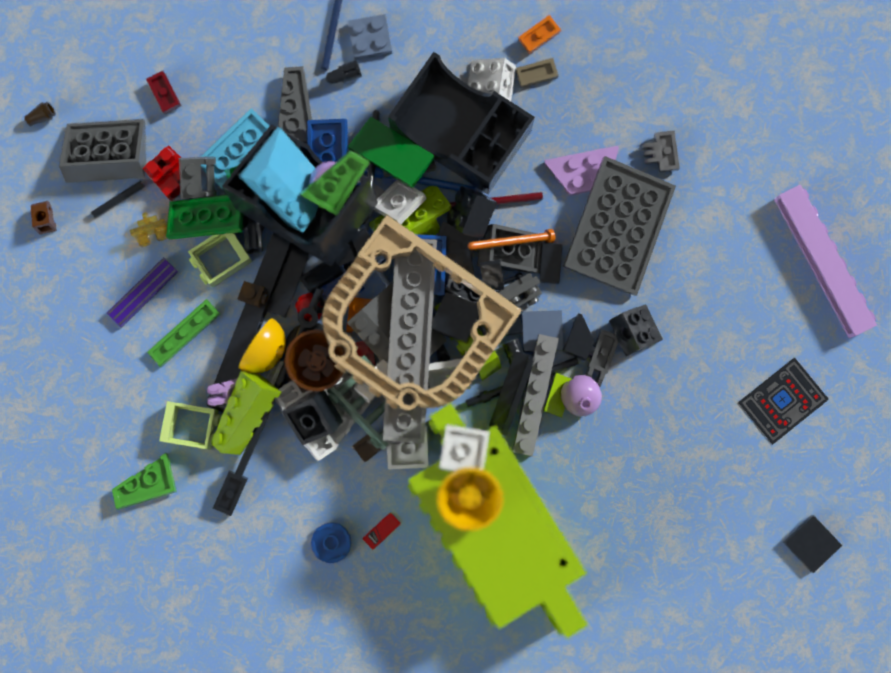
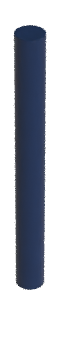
(331, 34)

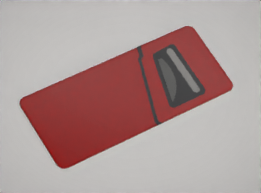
(381, 531)

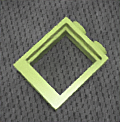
(210, 243)
(170, 421)

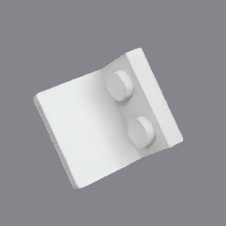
(492, 76)

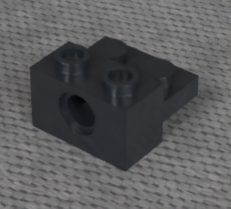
(635, 329)

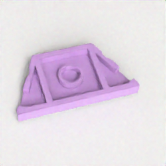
(579, 170)

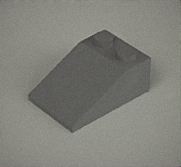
(516, 257)

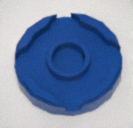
(331, 542)

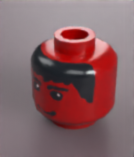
(304, 301)

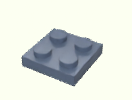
(370, 37)

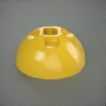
(265, 349)
(470, 509)

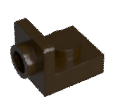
(253, 294)

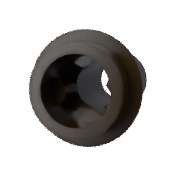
(41, 113)

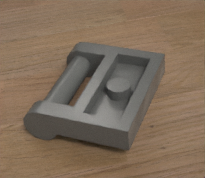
(191, 177)

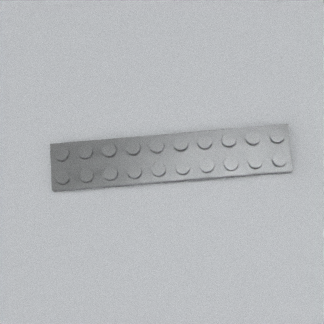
(410, 342)

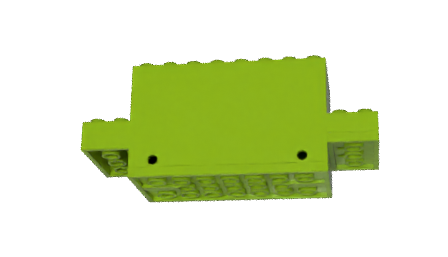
(520, 554)

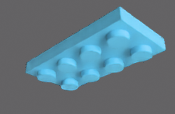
(235, 144)

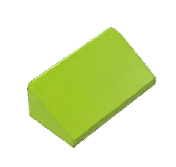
(554, 403)

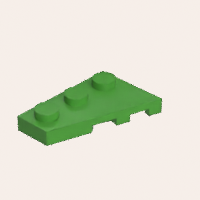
(146, 485)

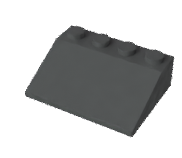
(104, 151)
(373, 325)

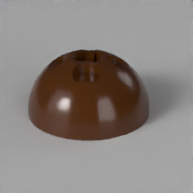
(310, 350)

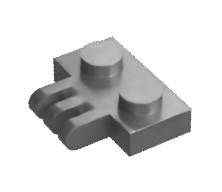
(663, 151)

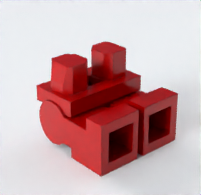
(165, 172)

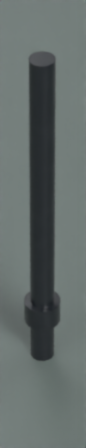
(485, 396)

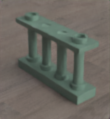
(336, 396)

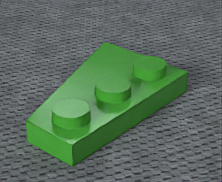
(336, 183)

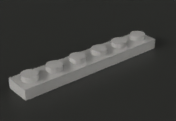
(535, 395)

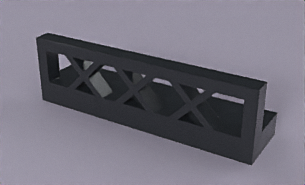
(512, 391)

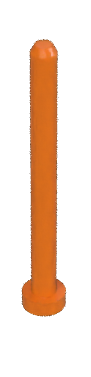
(548, 236)

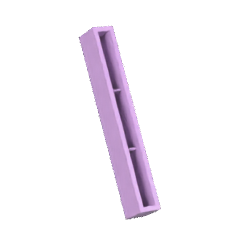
(825, 261)

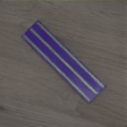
(142, 292)

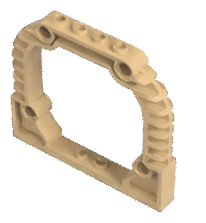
(392, 242)

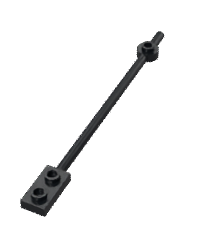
(235, 481)

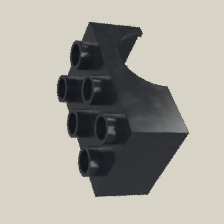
(460, 125)
(327, 232)

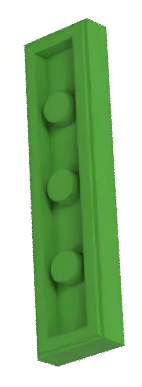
(183, 333)

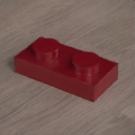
(163, 92)

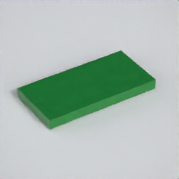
(391, 152)
(203, 217)

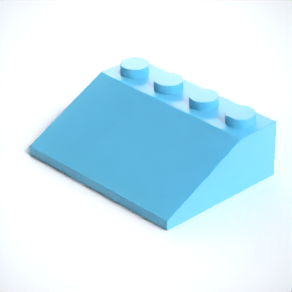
(279, 177)

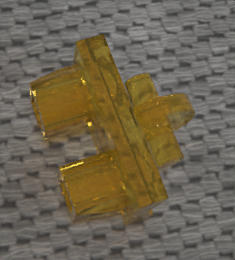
(149, 226)

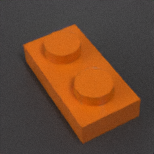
(539, 34)

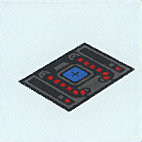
(783, 400)

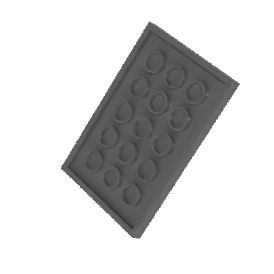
(619, 226)

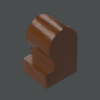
(43, 217)

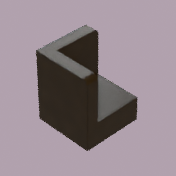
(365, 448)

